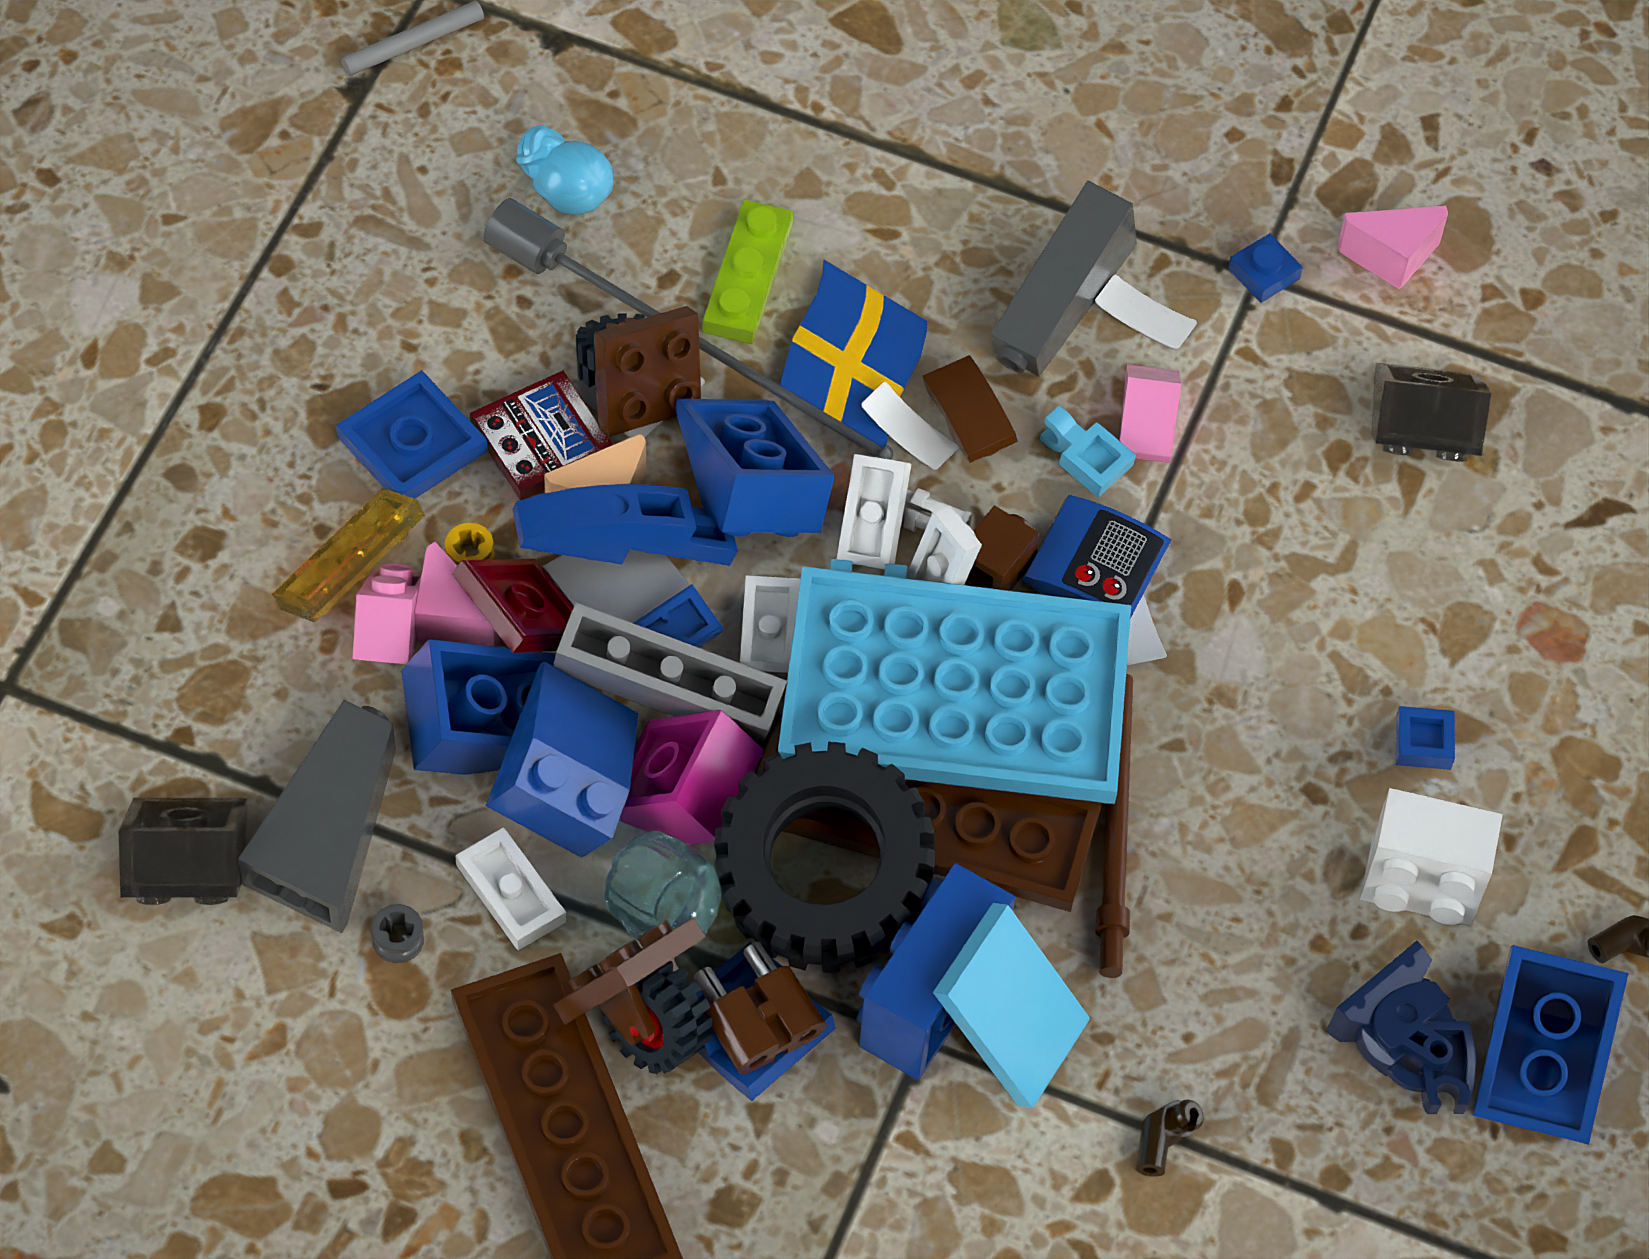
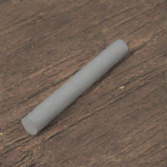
(412, 38)

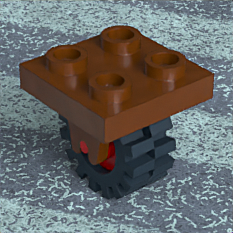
(640, 366)
(646, 998)

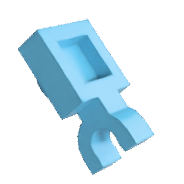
(1090, 455)

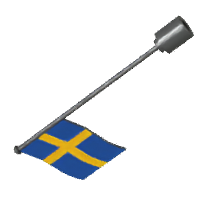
(834, 362)

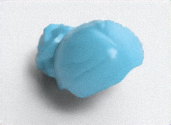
(563, 172)

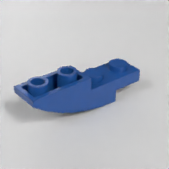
(617, 518)

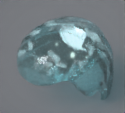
(661, 881)

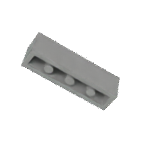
(665, 672)

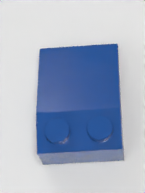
(754, 467)
(465, 703)
(567, 763)
(1550, 1044)

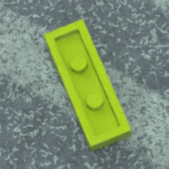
(747, 272)

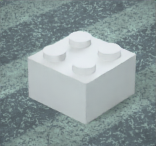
(1431, 857)

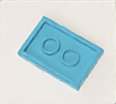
(1012, 1005)

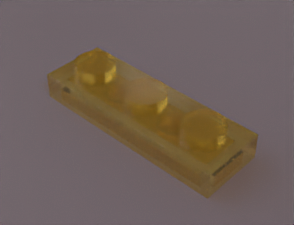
(348, 555)

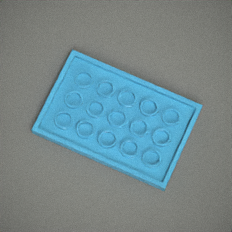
(960, 682)

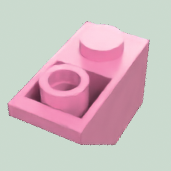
(387, 615)

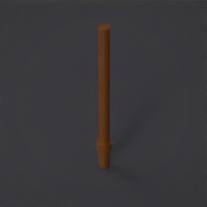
(1112, 915)

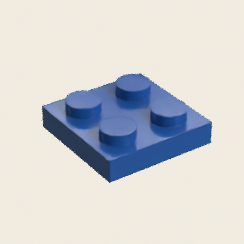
(412, 437)

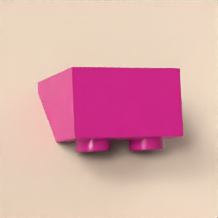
(686, 773)

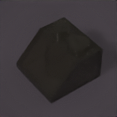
(1429, 411)
(182, 849)

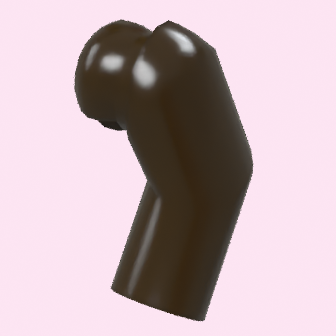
(1626, 935)
(1163, 1129)

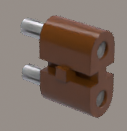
(763, 1018)

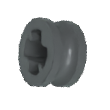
(385, 920)

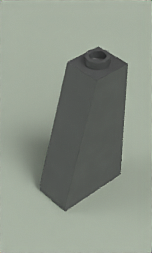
(1065, 279)
(323, 822)

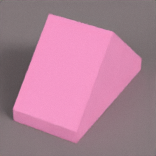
(1392, 241)
(1150, 411)
(445, 608)

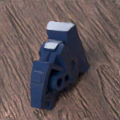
(1409, 1031)

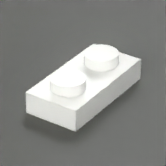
(873, 511)
(945, 550)
(769, 623)
(510, 888)

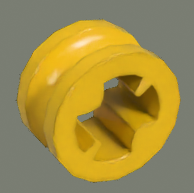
(469, 534)

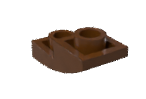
(970, 409)

